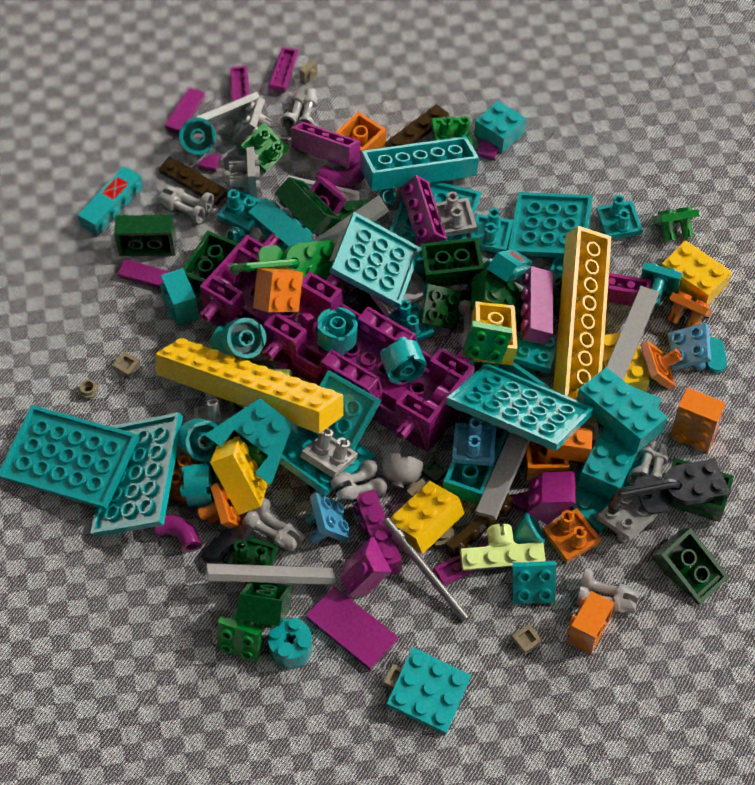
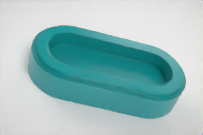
(718, 356)

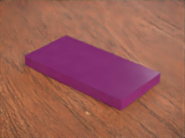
(352, 628)

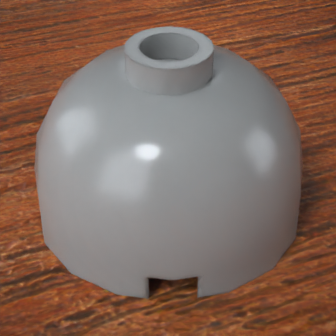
(401, 470)

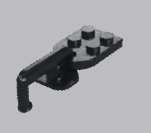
(682, 484)

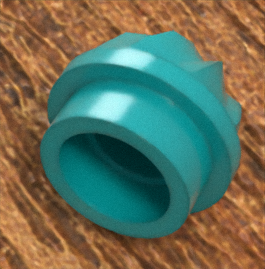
(388, 196)
(235, 234)

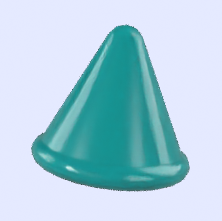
(528, 531)

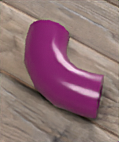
(341, 178)
(181, 530)

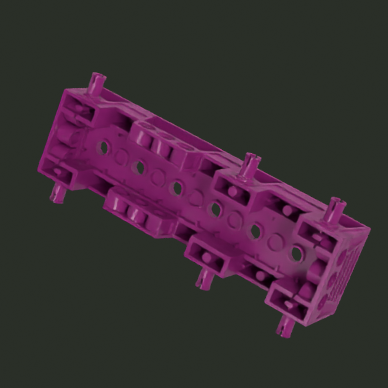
(409, 414)

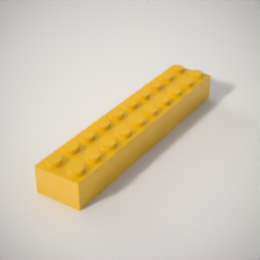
(582, 310)
(246, 382)

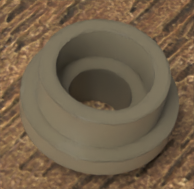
(88, 384)

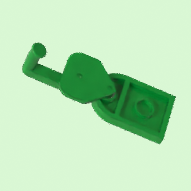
(305, 257)

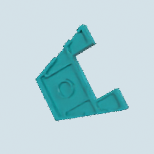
(263, 429)

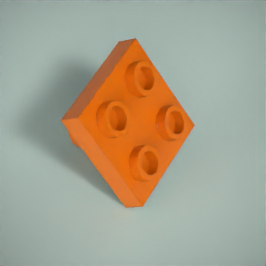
(659, 364)

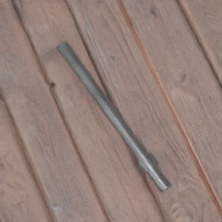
(399, 537)

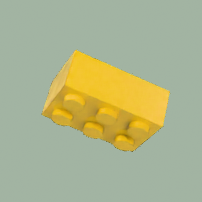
(701, 274)
(498, 314)
(636, 374)
(238, 475)
(428, 516)

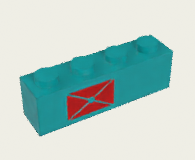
(110, 200)
(509, 265)

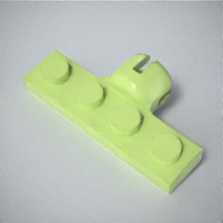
(500, 551)

